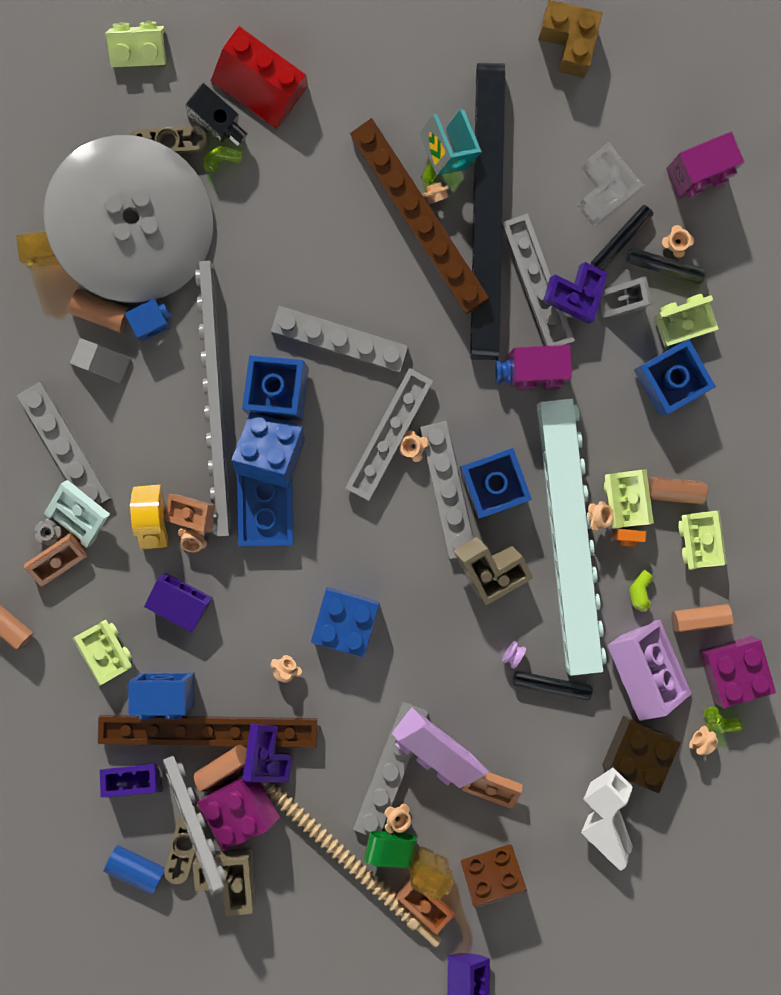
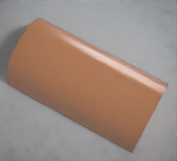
(98, 310)
(677, 490)
(55, 559)
(702, 618)
(13, 630)
(221, 769)
(429, 911)

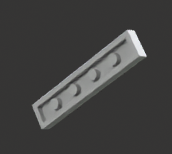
(535, 279)
(339, 339)
(389, 434)
(62, 442)
(447, 486)
(385, 780)
(194, 824)

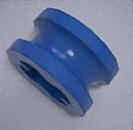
(503, 372)

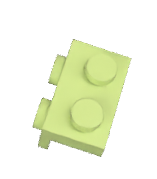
(136, 45)
(686, 321)
(629, 498)
(702, 539)
(103, 652)

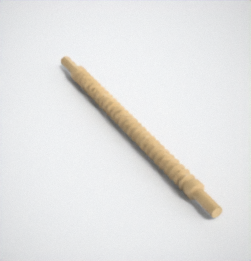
(348, 861)

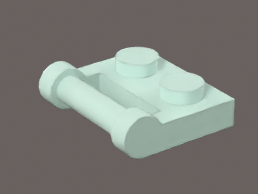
(77, 513)

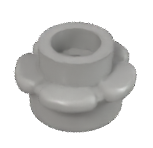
(53, 527)

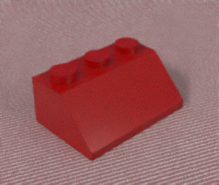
(258, 77)

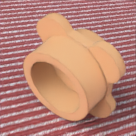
(436, 192)
(685, 238)
(406, 446)
(600, 515)
(192, 539)
(285, 669)
(704, 741)
(403, 821)

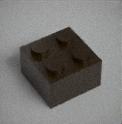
(641, 754)

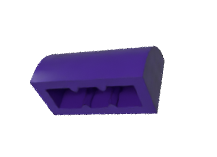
(178, 602)
(130, 781)
(468, 974)

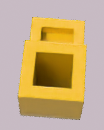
(147, 516)

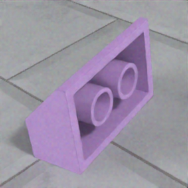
(649, 670)
(437, 750)

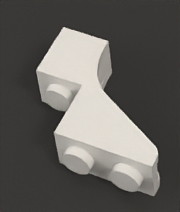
(605, 825)

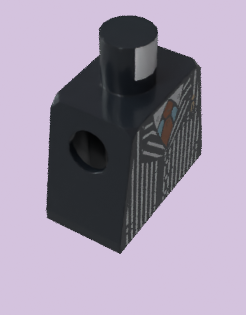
(207, 107)

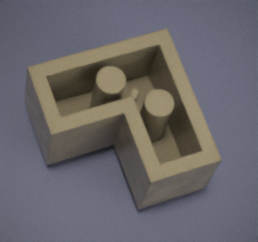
(495, 574)
(239, 887)

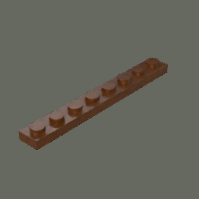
(419, 216)
(202, 730)

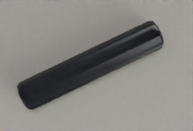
(623, 236)
(666, 265)
(552, 685)

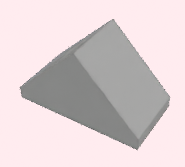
(625, 298)
(100, 360)

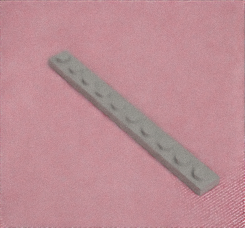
(213, 388)

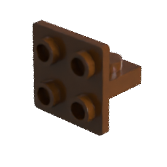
(493, 876)

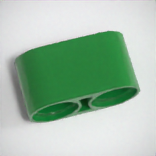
(390, 849)

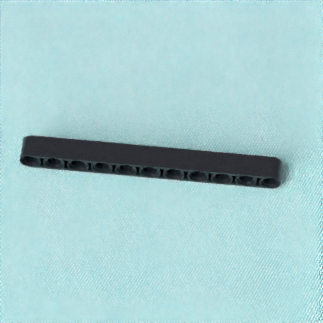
(488, 208)

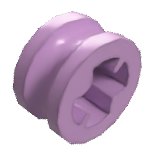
(514, 654)

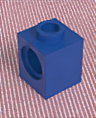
(149, 319)

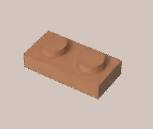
(189, 512)
(495, 789)

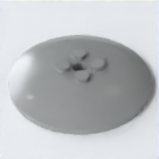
(121, 258)

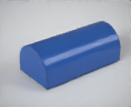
(134, 869)

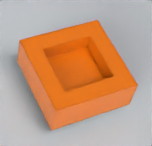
(629, 537)

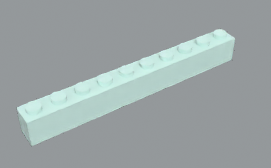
(570, 537)

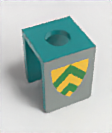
(438, 147)

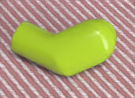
(638, 591)

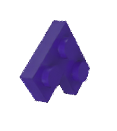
(577, 298)
(261, 761)

